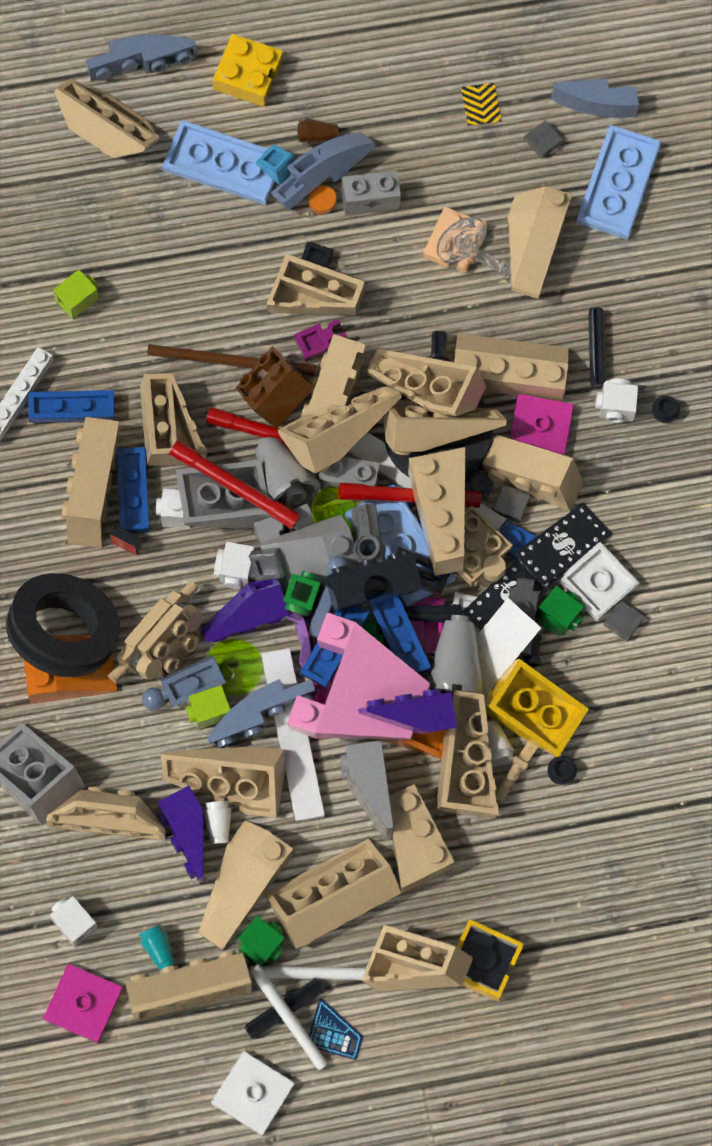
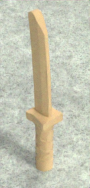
(519, 765)

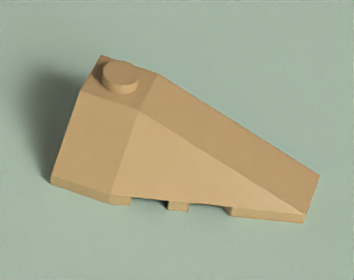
(533, 234)
(430, 382)
(417, 429)
(330, 436)
(240, 775)
(245, 874)

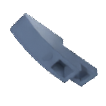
(151, 51)
(326, 160)
(248, 715)

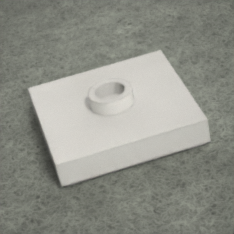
(599, 581)
(252, 1093)

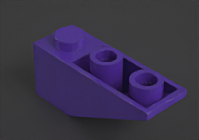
(252, 606)
(420, 715)
(186, 821)

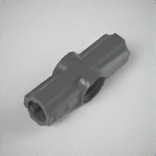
(368, 531)

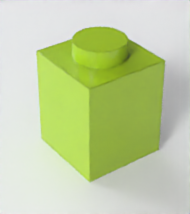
(76, 293)
(207, 707)

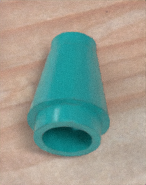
(158, 947)

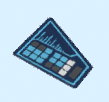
(334, 1033)

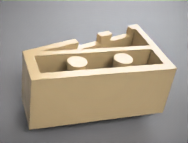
(313, 289)
(338, 376)
(166, 420)
(534, 471)
(416, 841)
(414, 962)

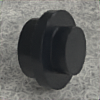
(665, 409)
(480, 482)
(562, 770)

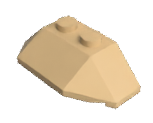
(104, 120)
(107, 814)

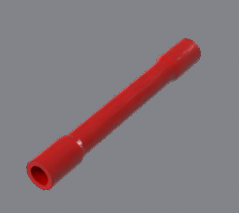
(233, 422)
(194, 460)
(363, 492)

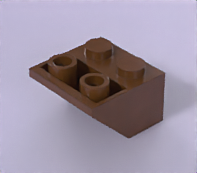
(274, 387)

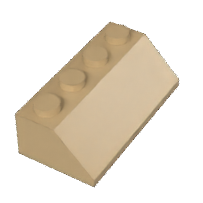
(515, 365)
(333, 893)
(189, 986)

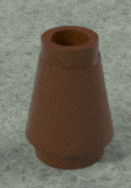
(315, 131)

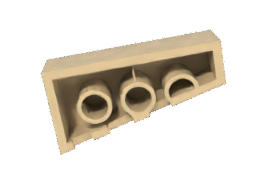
(91, 481)
(440, 501)
(466, 767)

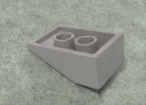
(213, 505)
(312, 548)
(36, 773)
(367, 781)

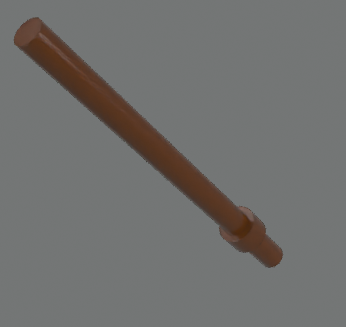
(218, 358)

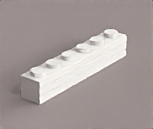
(25, 382)

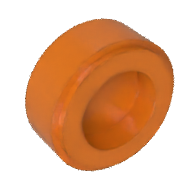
(322, 199)

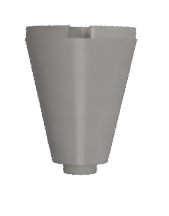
(284, 476)
(456, 658)

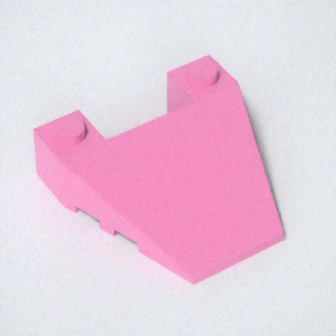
(364, 674)

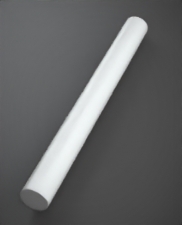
(313, 972)
(288, 1017)

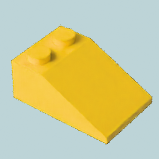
(534, 708)

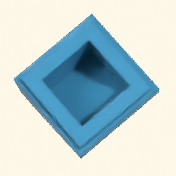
(274, 163)

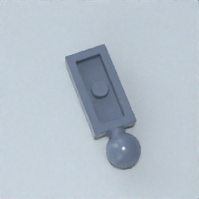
(324, 603)
(183, 683)

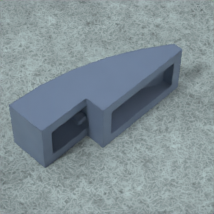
(597, 98)

